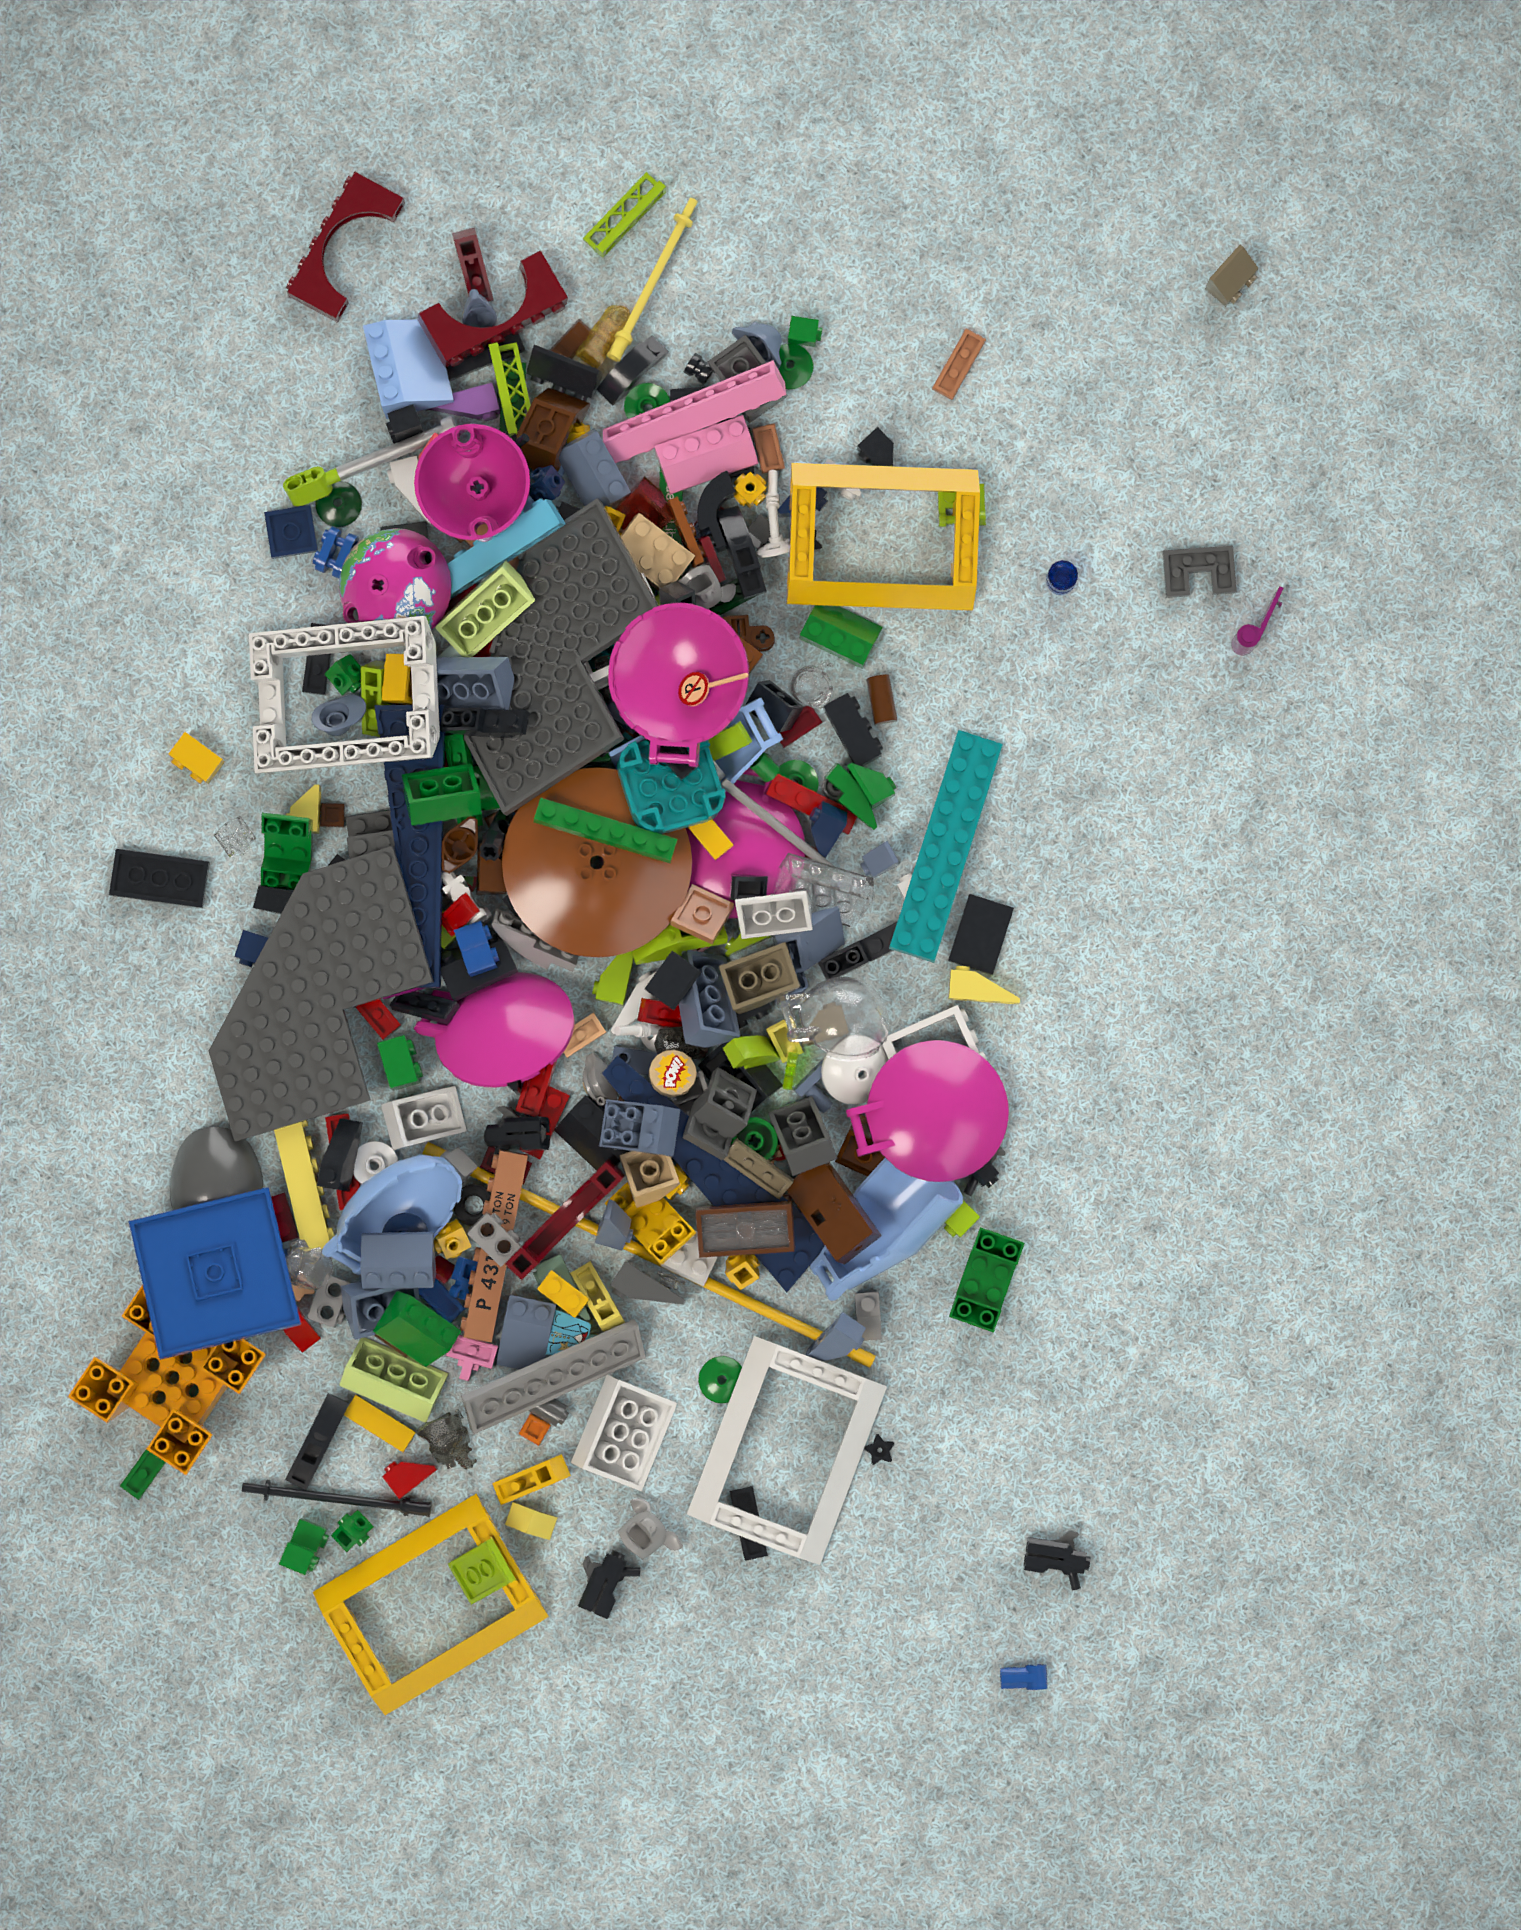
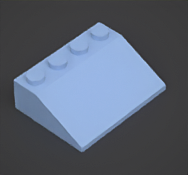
(406, 366)

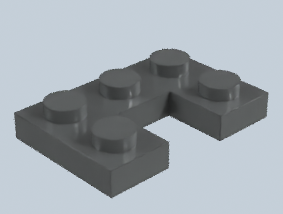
(1197, 560)

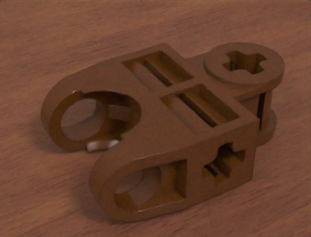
(751, 633)

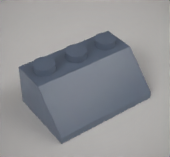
(592, 470)
(398, 1260)
(366, 1306)

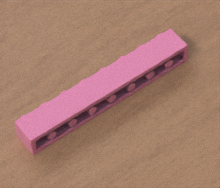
(694, 412)

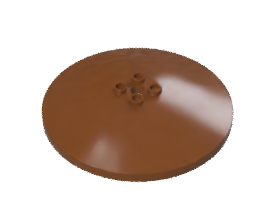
(585, 907)

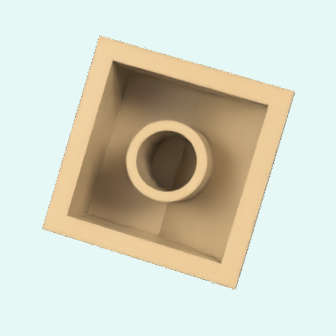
(649, 1176)

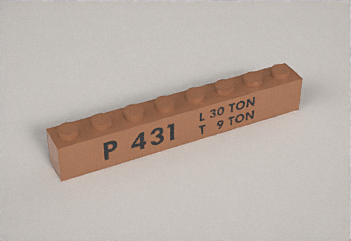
(489, 1276)

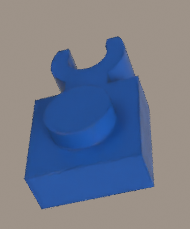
(462, 1275)

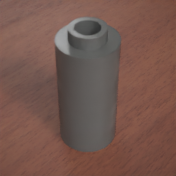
(552, 1412)

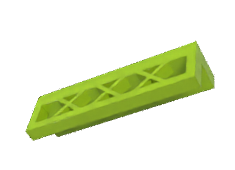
(632, 217)
(503, 385)

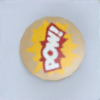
(672, 1073)

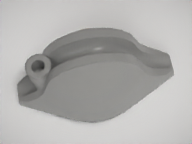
(595, 1083)

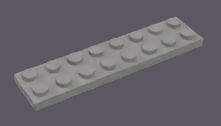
(553, 1376)

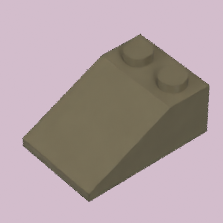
(759, 978)

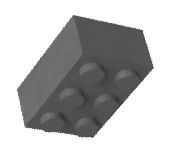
(802, 1135)

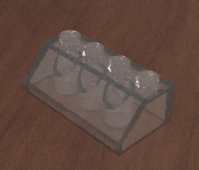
(826, 887)

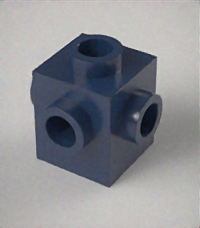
(545, 483)

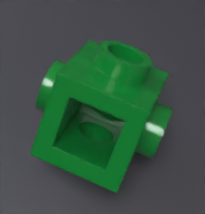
(345, 675)
(352, 1530)

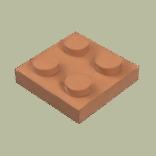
(702, 914)

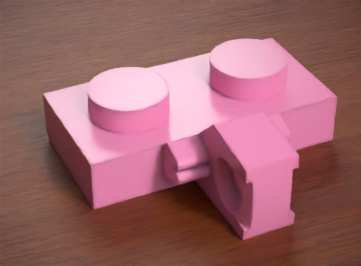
(472, 1354)

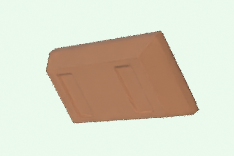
(768, 448)

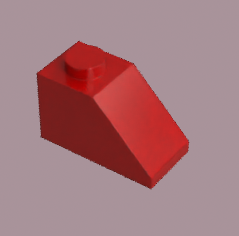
(303, 1335)
(406, 1476)

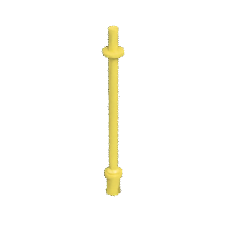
(623, 337)

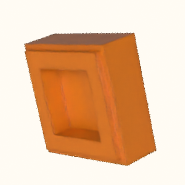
(534, 1429)

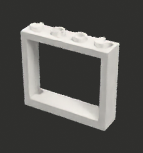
(961, 1019)

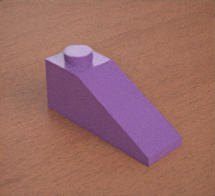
(473, 403)

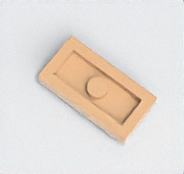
(584, 1033)

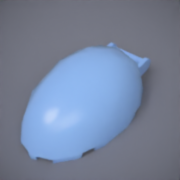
(414, 1185)

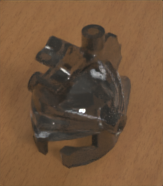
(448, 1440)

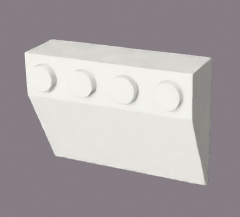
(624, 1433)

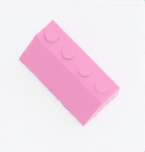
(706, 454)

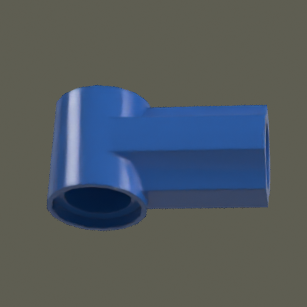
(1026, 1677)

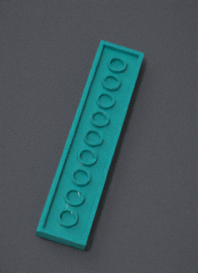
(946, 846)

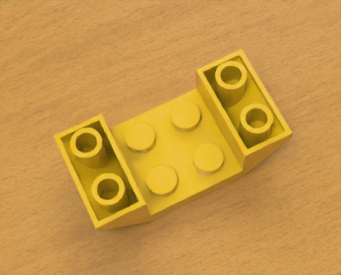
(654, 1224)

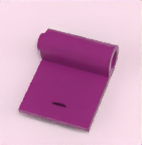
(1250, 635)

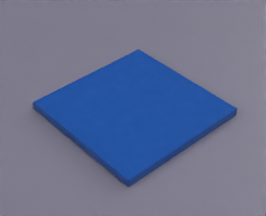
(214, 1273)

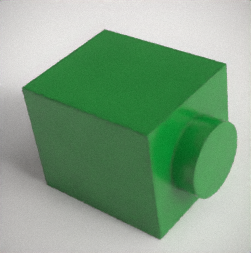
(804, 331)

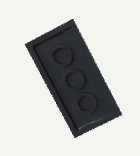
(159, 878)

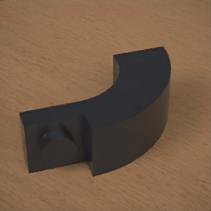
(631, 369)
(713, 496)

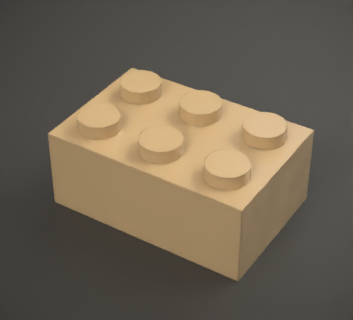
(655, 552)

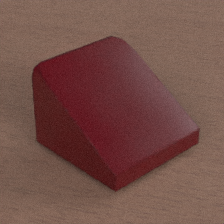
(444, 1269)

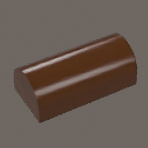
(881, 699)

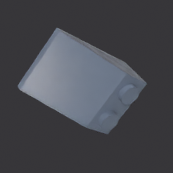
(525, 1332)

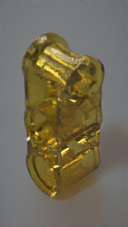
(601, 337)

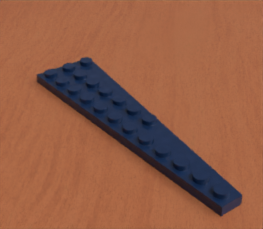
(416, 845)
(719, 1180)

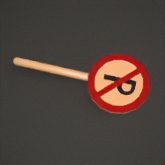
(696, 686)

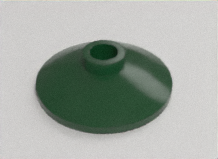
(344, 514)

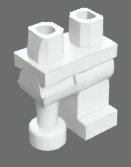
(456, 887)

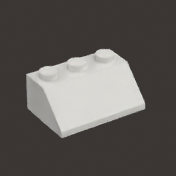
(774, 914)

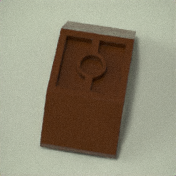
(549, 426)

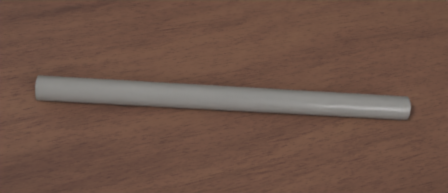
(773, 822)

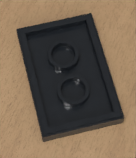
(980, 934)

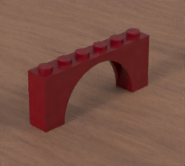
(359, 200)
(456, 340)
(564, 1219)

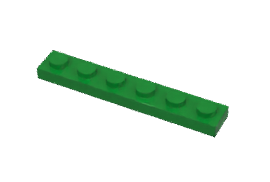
(605, 830)

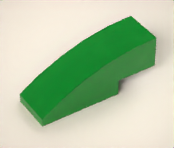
(852, 795)

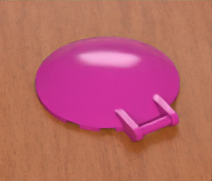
(655, 658)
(756, 847)
(503, 1031)
(934, 1112)

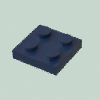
(291, 531)

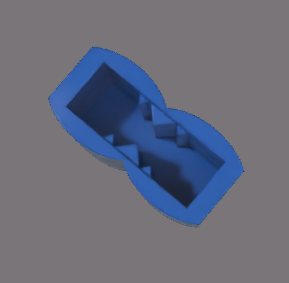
(476, 948)

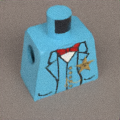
(567, 1332)

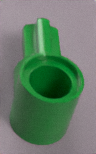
(765, 767)

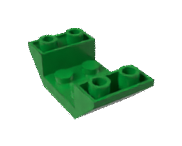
(285, 849)
(986, 1279)

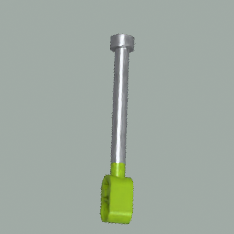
(317, 483)

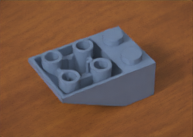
(811, 946)
(639, 1127)

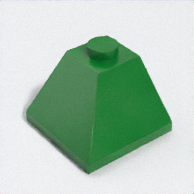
(873, 784)

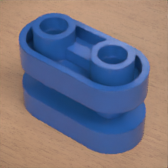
(331, 539)

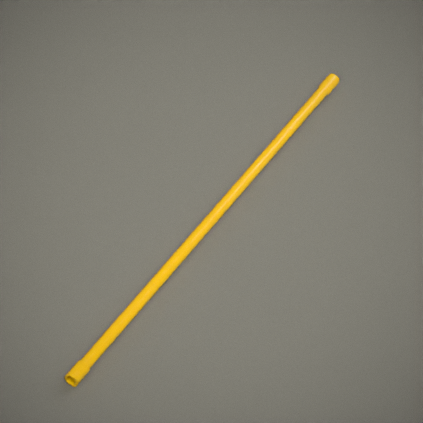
(860, 1355)

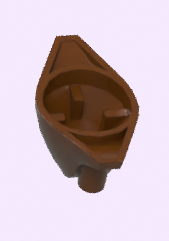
(459, 845)

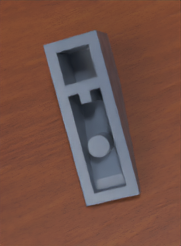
(838, 1339)

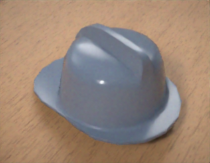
(339, 714)

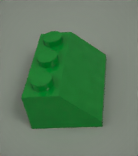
(841, 633)
(441, 794)
(416, 1329)

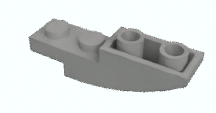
(528, 944)

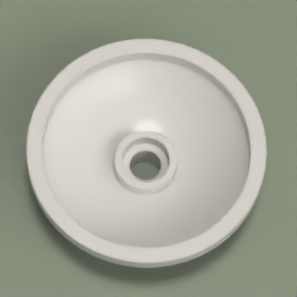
(842, 1077)

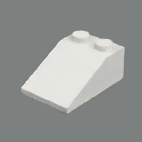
(423, 1117)

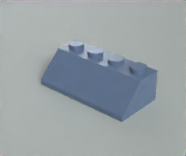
(474, 682)
(706, 1006)

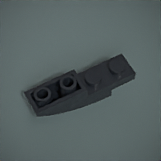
(741, 551)
(484, 723)
(858, 953)
(317, 1441)

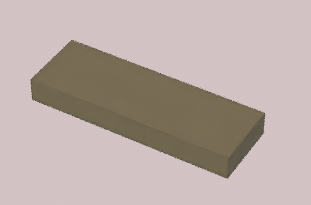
(758, 1169)

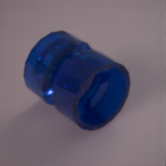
(1061, 577)

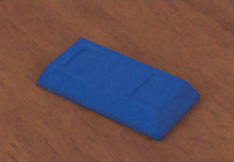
(443, 1304)

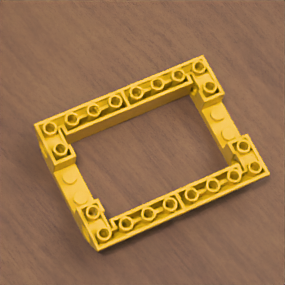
(800, 583)
(373, 1674)

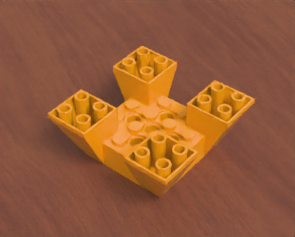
(181, 1417)

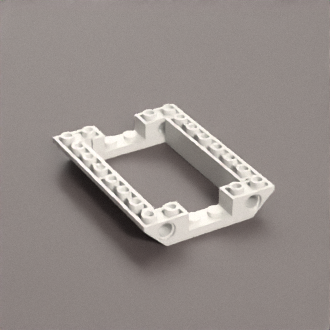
(266, 668)
(705, 1502)

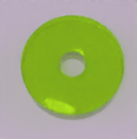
(790, 1071)

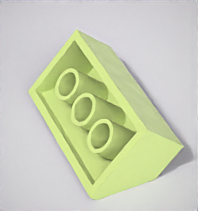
(486, 610)
(393, 1380)

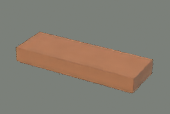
(959, 364)

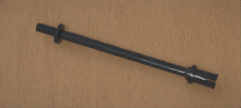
(405, 1506)

